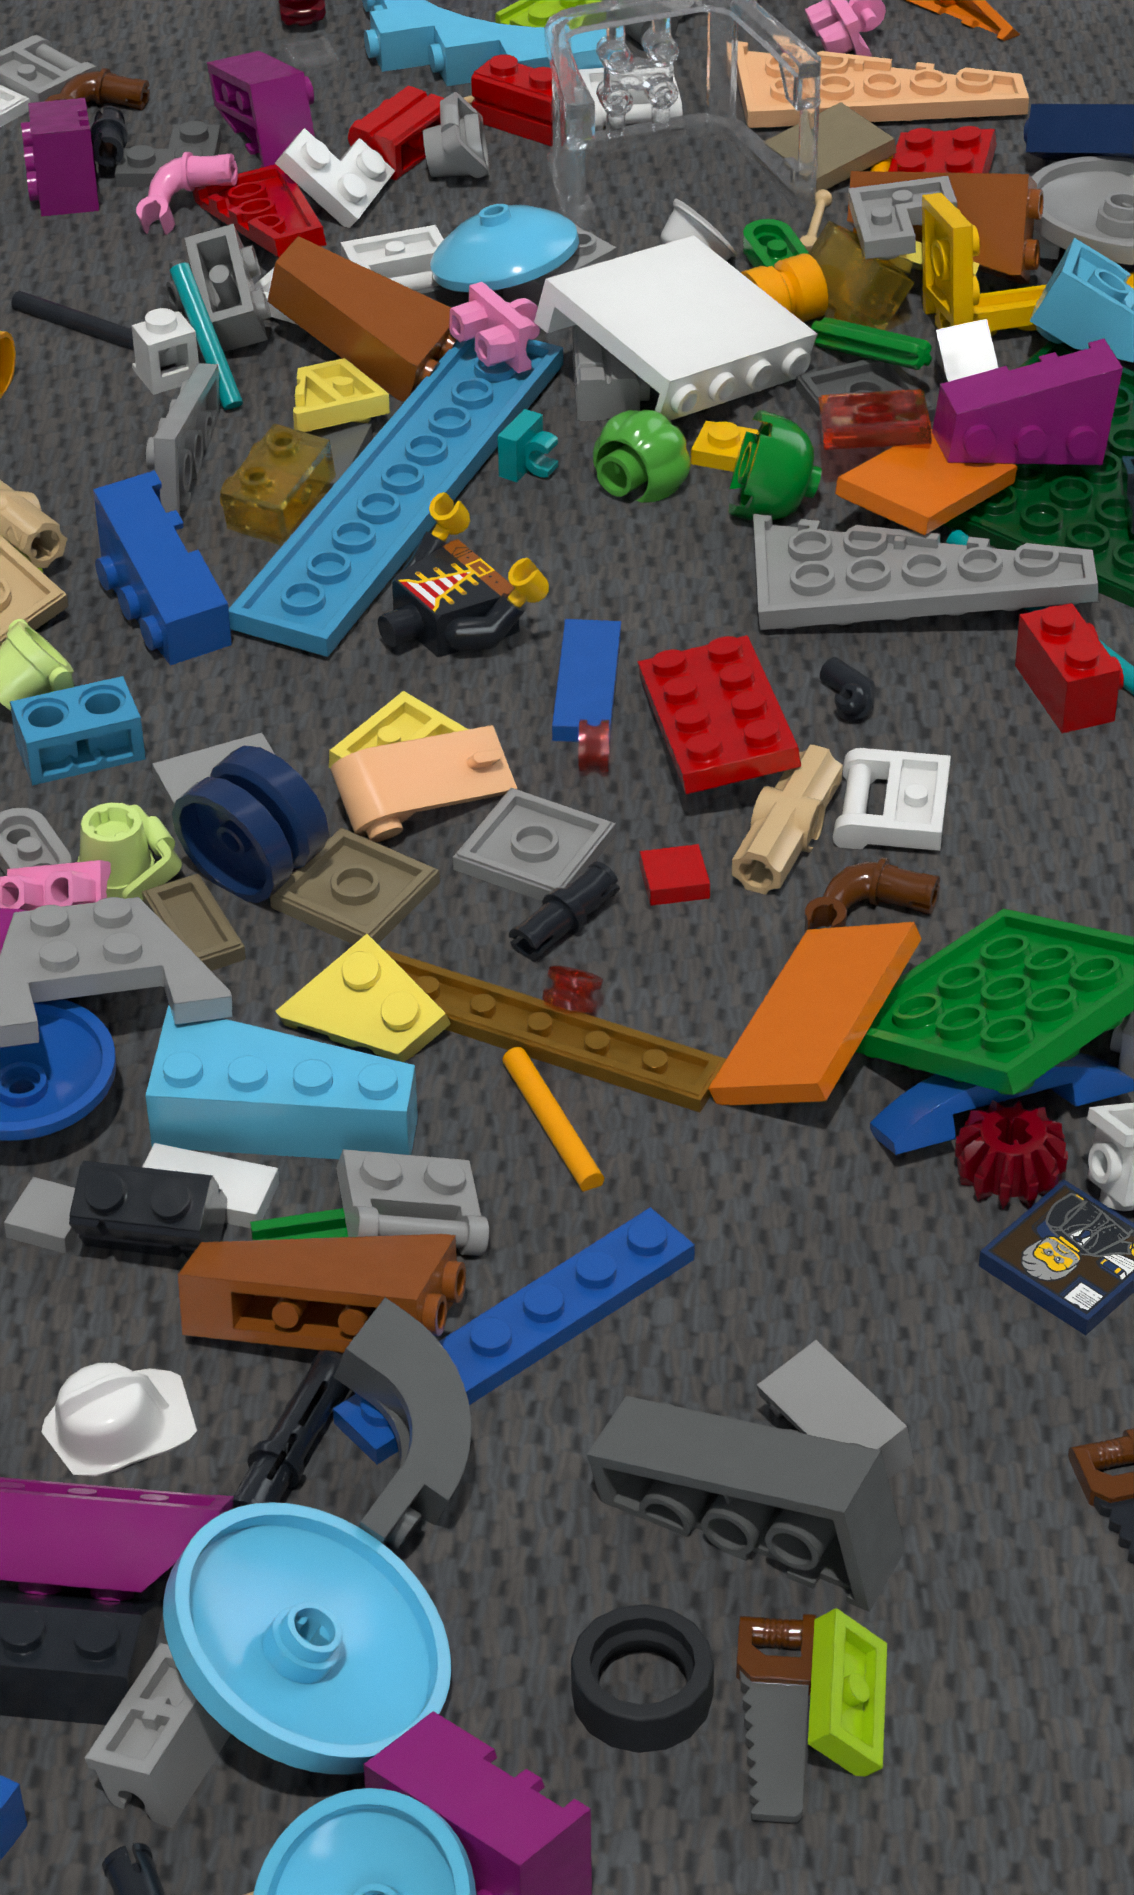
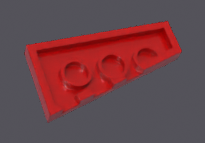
(264, 208)

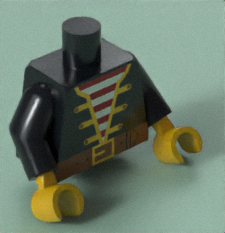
(452, 595)

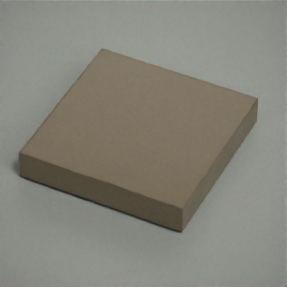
(844, 145)
(355, 888)

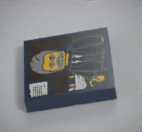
(1067, 1257)

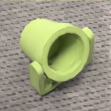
(30, 665)
(122, 837)

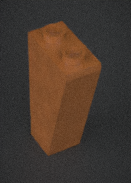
(998, 206)
(362, 316)
(316, 1288)

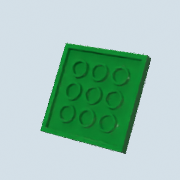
(1006, 1001)

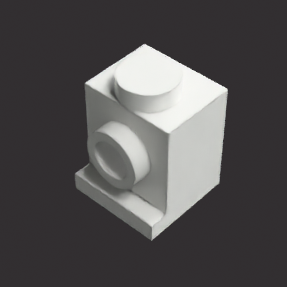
(162, 341)
(1113, 1154)

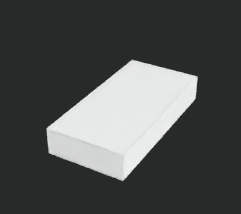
(245, 1184)

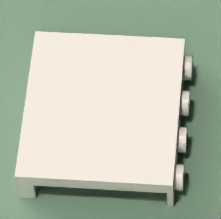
(682, 324)

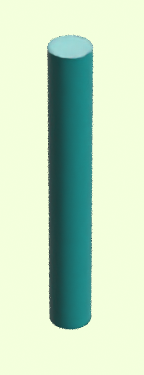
(205, 333)

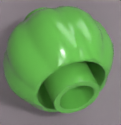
(641, 449)

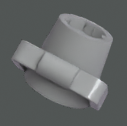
(458, 143)

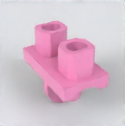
(840, 23)
(497, 326)
(54, 885)

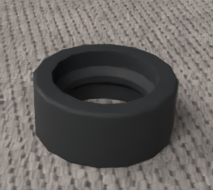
(647, 1725)

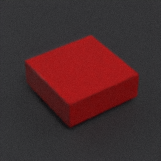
(674, 874)

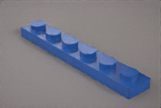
(540, 1318)

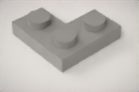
(887, 212)

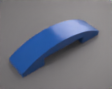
(926, 1111)

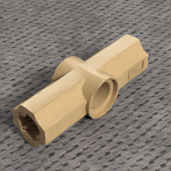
(29, 528)
(787, 820)

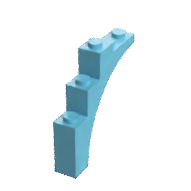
(456, 45)

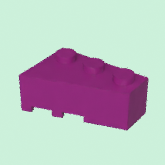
(263, 101)
(60, 157)
(1032, 413)
(507, 1827)

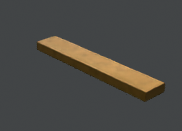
(568, 1037)

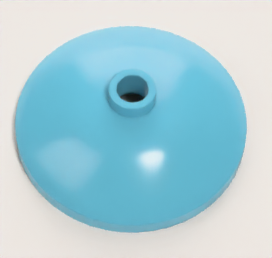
(504, 247)
(367, 1846)

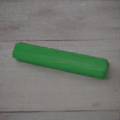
(872, 343)

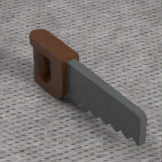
(776, 1712)

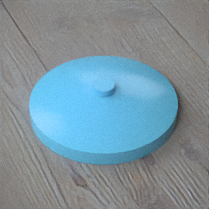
(304, 1636)

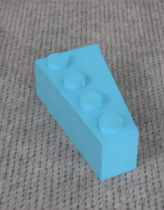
(275, 1094)

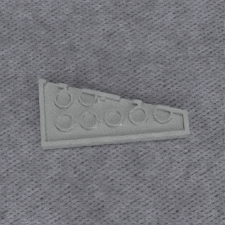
(899, 574)

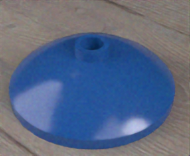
(60, 1077)

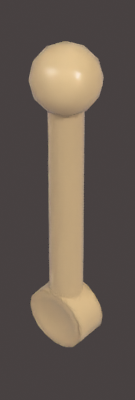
(822, 200)

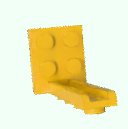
(949, 280)

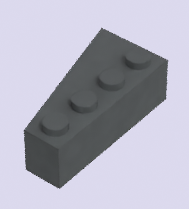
(755, 1490)

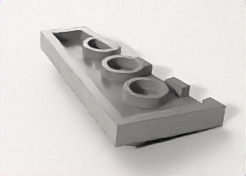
(183, 436)

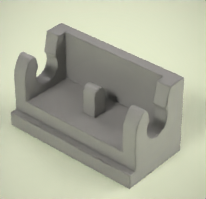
(833, 1404)
(157, 1743)

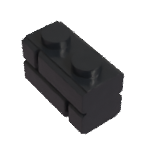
(146, 1209)

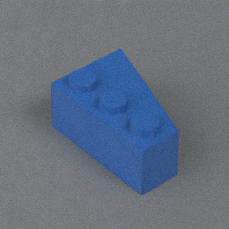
(155, 575)

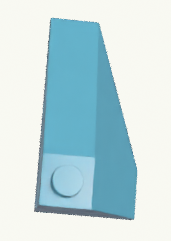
(1087, 303)

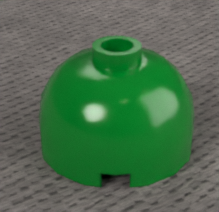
(774, 469)

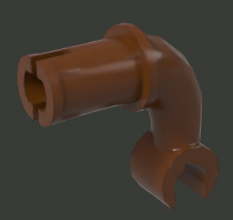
(106, 87)
(873, 883)

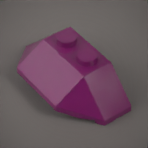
(95, 1535)

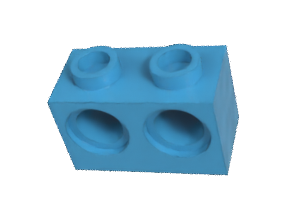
(77, 730)

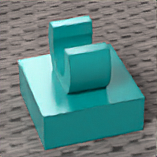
(523, 448)

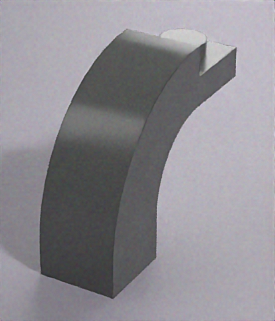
(423, 1398)

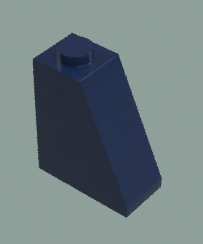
(1080, 131)

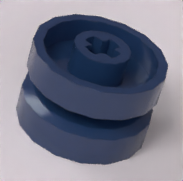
(250, 823)

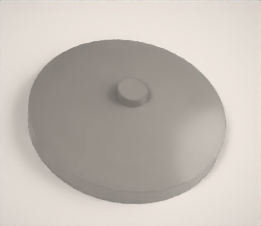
(1089, 202)

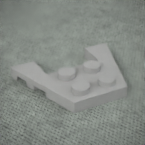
(95, 952)

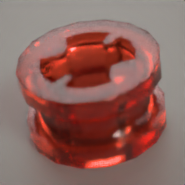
(593, 745)
(572, 989)

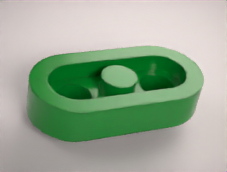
(770, 241)

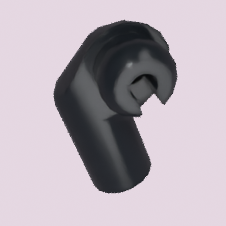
(855, 689)

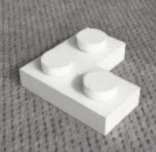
(341, 185)

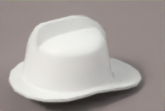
(687, 222)
(117, 1418)

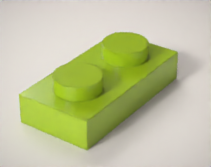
(848, 1693)

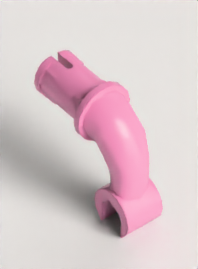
(185, 174)

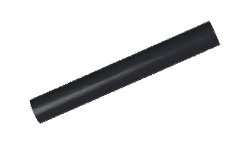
(73, 319)

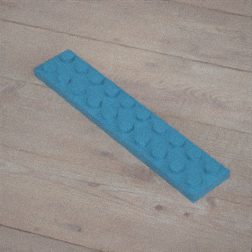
(382, 501)

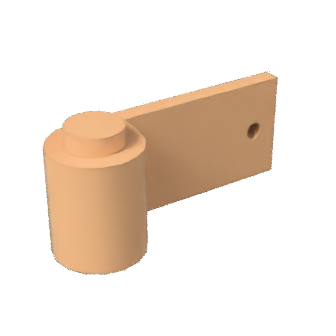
(397, 779)

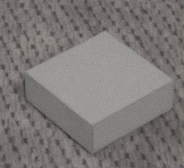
(43, 1216)

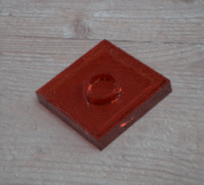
(874, 419)

